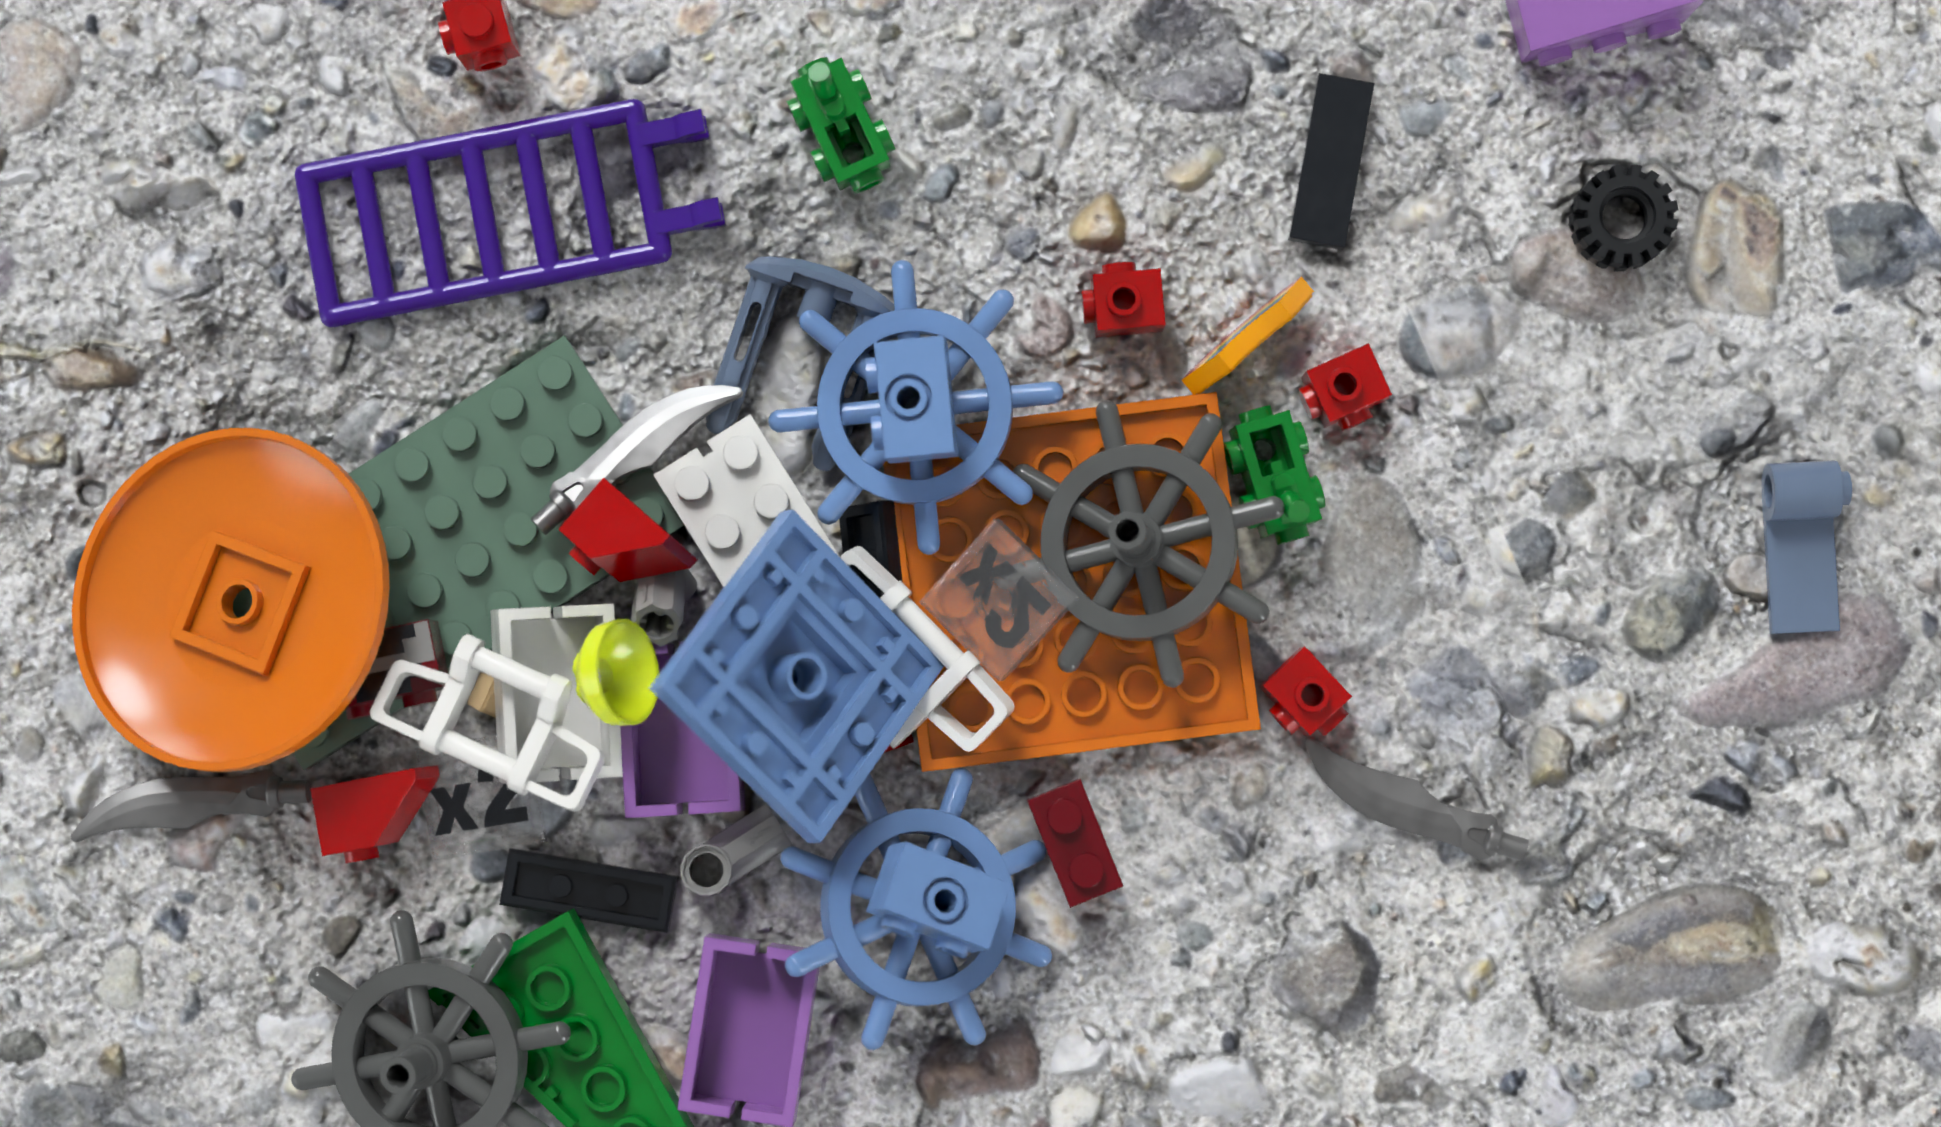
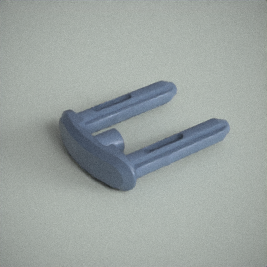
(822, 291)

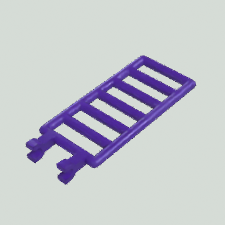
(658, 222)

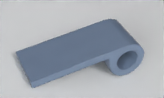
(1800, 543)

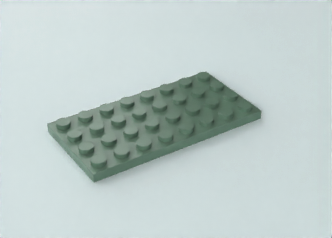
(462, 504)

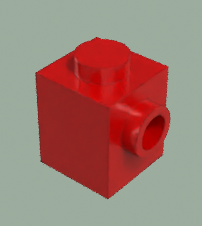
(479, 33)
(1124, 301)
(1344, 389)
(1305, 695)

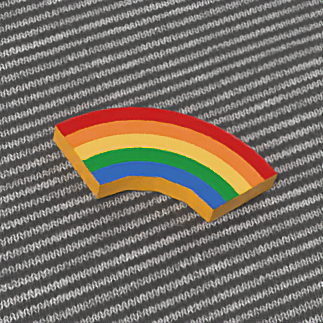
(1248, 336)

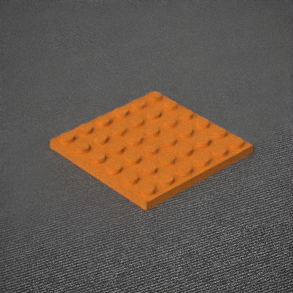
(1118, 687)

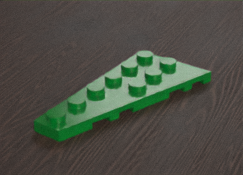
(607, 1066)

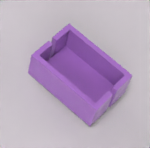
(673, 766)
(747, 1032)

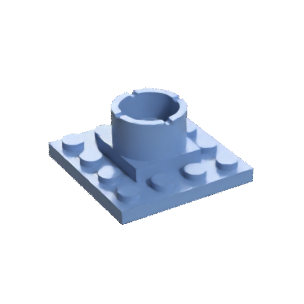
(798, 676)

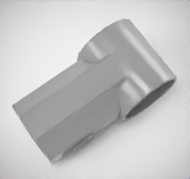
(660, 604)
(739, 848)

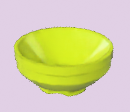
(626, 672)

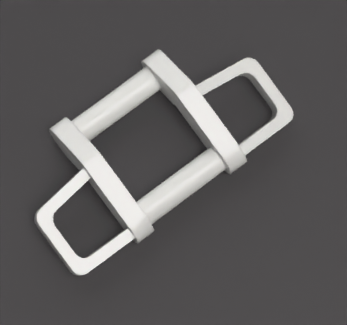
(958, 664)
(439, 735)

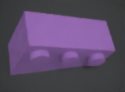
(1556, 27)

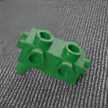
(833, 107)
(1280, 476)

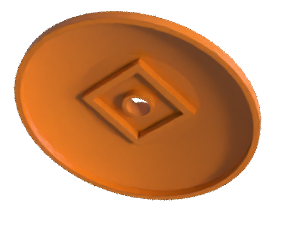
(162, 585)

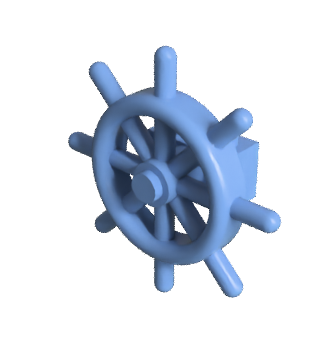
(915, 405)
(921, 899)

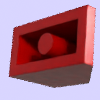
(621, 538)
(369, 811)

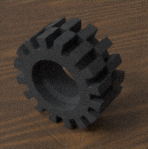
(1642, 189)

